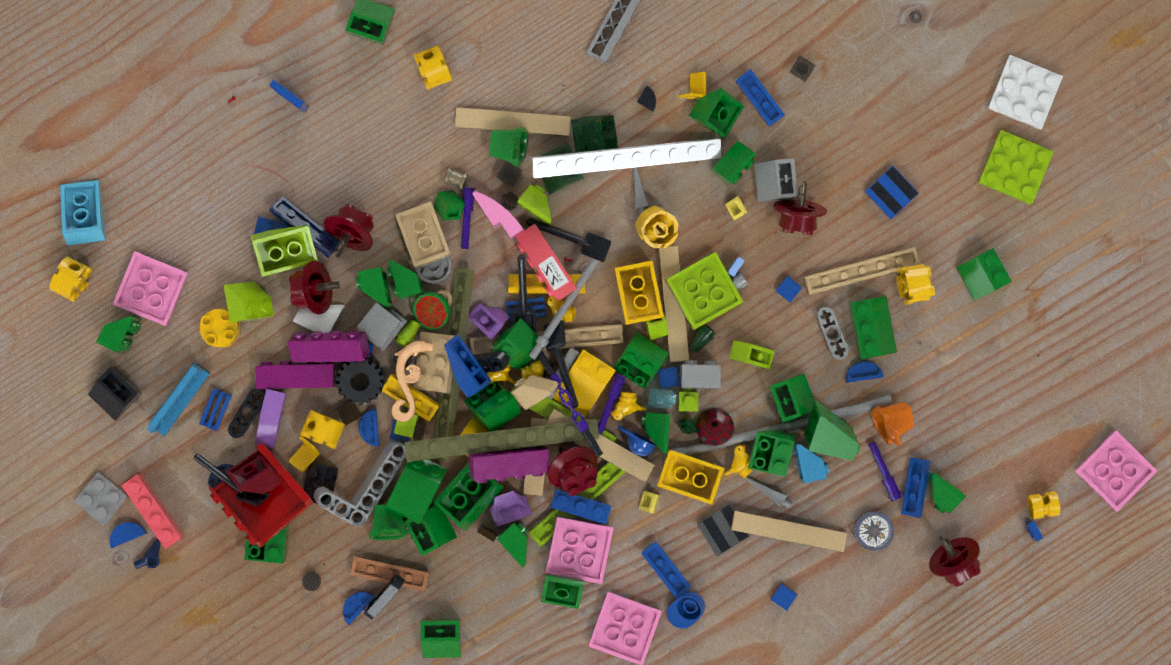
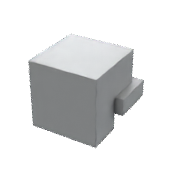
(381, 325)

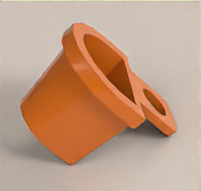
(892, 421)

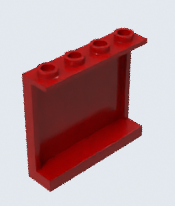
(273, 514)

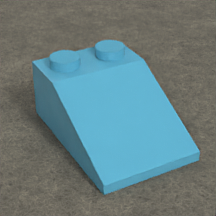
(82, 213)

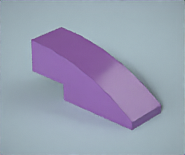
(270, 418)

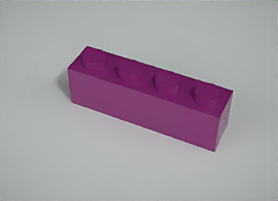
(328, 347)
(295, 376)
(508, 463)

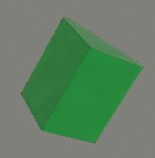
(562, 591)

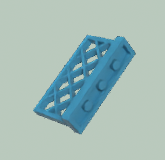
(178, 400)

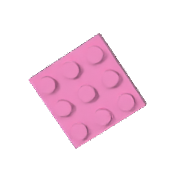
(150, 288)
(1116, 471)
(579, 550)
(625, 628)

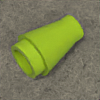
(407, 334)

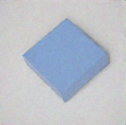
(735, 267)

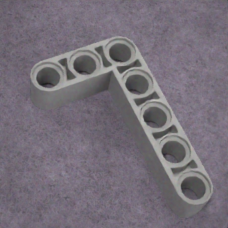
(366, 487)

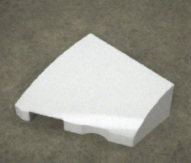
(321, 322)

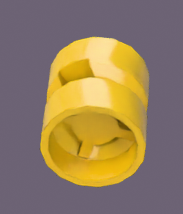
(1043, 505)

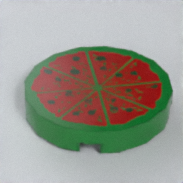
(431, 310)

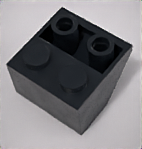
(114, 393)

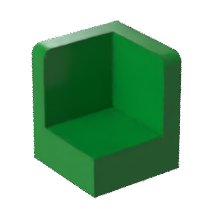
(449, 205)

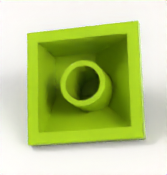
(536, 203)

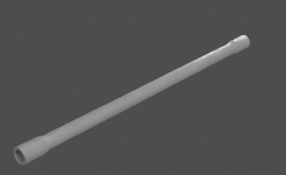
(786, 426)

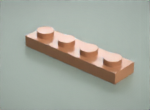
(384, 572)

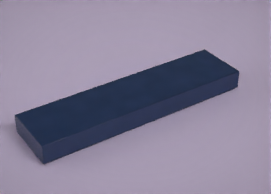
(295, 217)

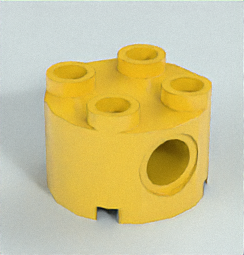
(432, 67)
(657, 227)
(70, 279)
(915, 283)
(218, 330)
(322, 429)

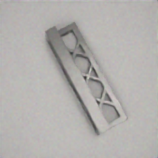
(617, 33)

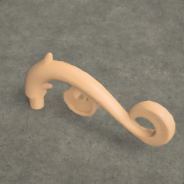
(403, 379)

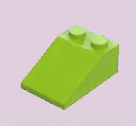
(283, 249)

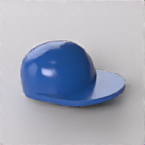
(637, 443)
(686, 610)

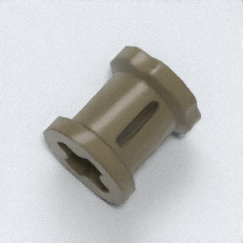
(455, 178)

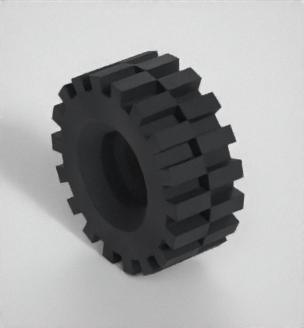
(362, 394)

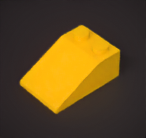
(639, 292)
(588, 379)
(691, 477)

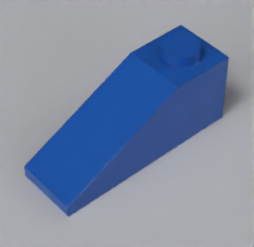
(465, 367)

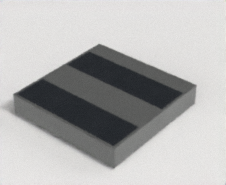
(718, 530)

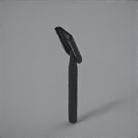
(592, 246)
(527, 315)
(557, 341)
(248, 497)

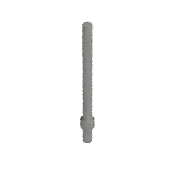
(542, 341)

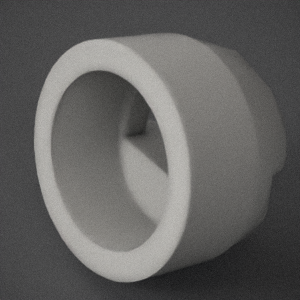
(739, 281)

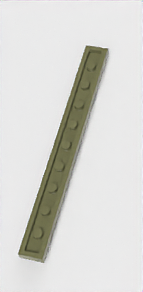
(457, 325)
(497, 440)

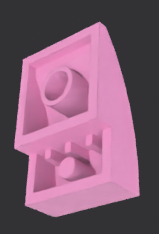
(498, 215)

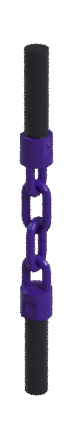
(582, 425)

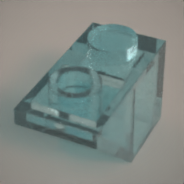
(661, 398)

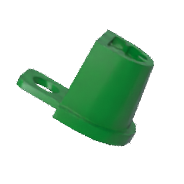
(509, 144)
(387, 525)

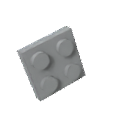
(101, 498)

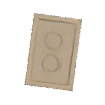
(423, 235)
(434, 365)

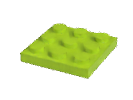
(1015, 167)
(704, 290)

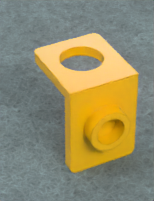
(697, 86)
(304, 456)

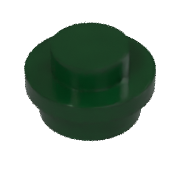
(687, 426)

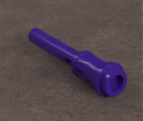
(468, 199)
(613, 393)
(888, 481)

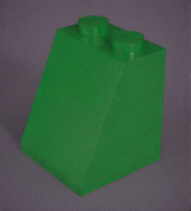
(830, 434)

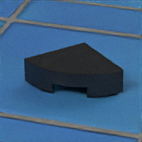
(648, 99)

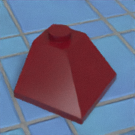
(253, 475)

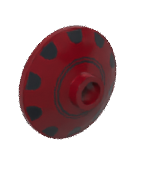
(717, 435)

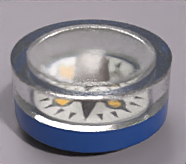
(874, 531)

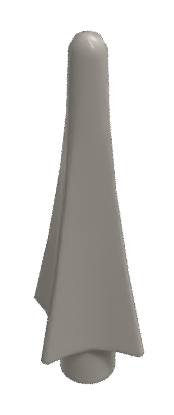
(640, 199)
(777, 497)

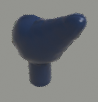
(150, 557)

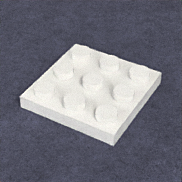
(1025, 92)

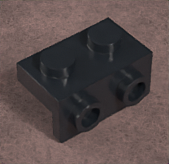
(320, 476)

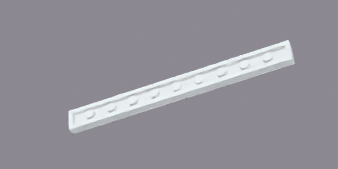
(626, 157)

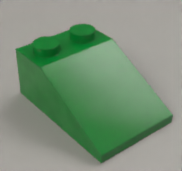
(416, 489)

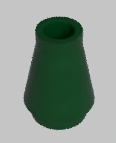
(702, 337)

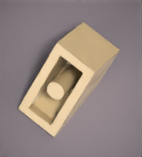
(532, 390)

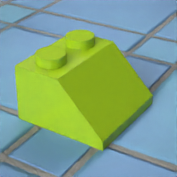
(247, 302)

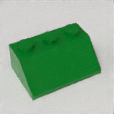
(376, 285)
(872, 327)
(465, 499)

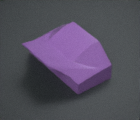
(488, 319)
(509, 508)

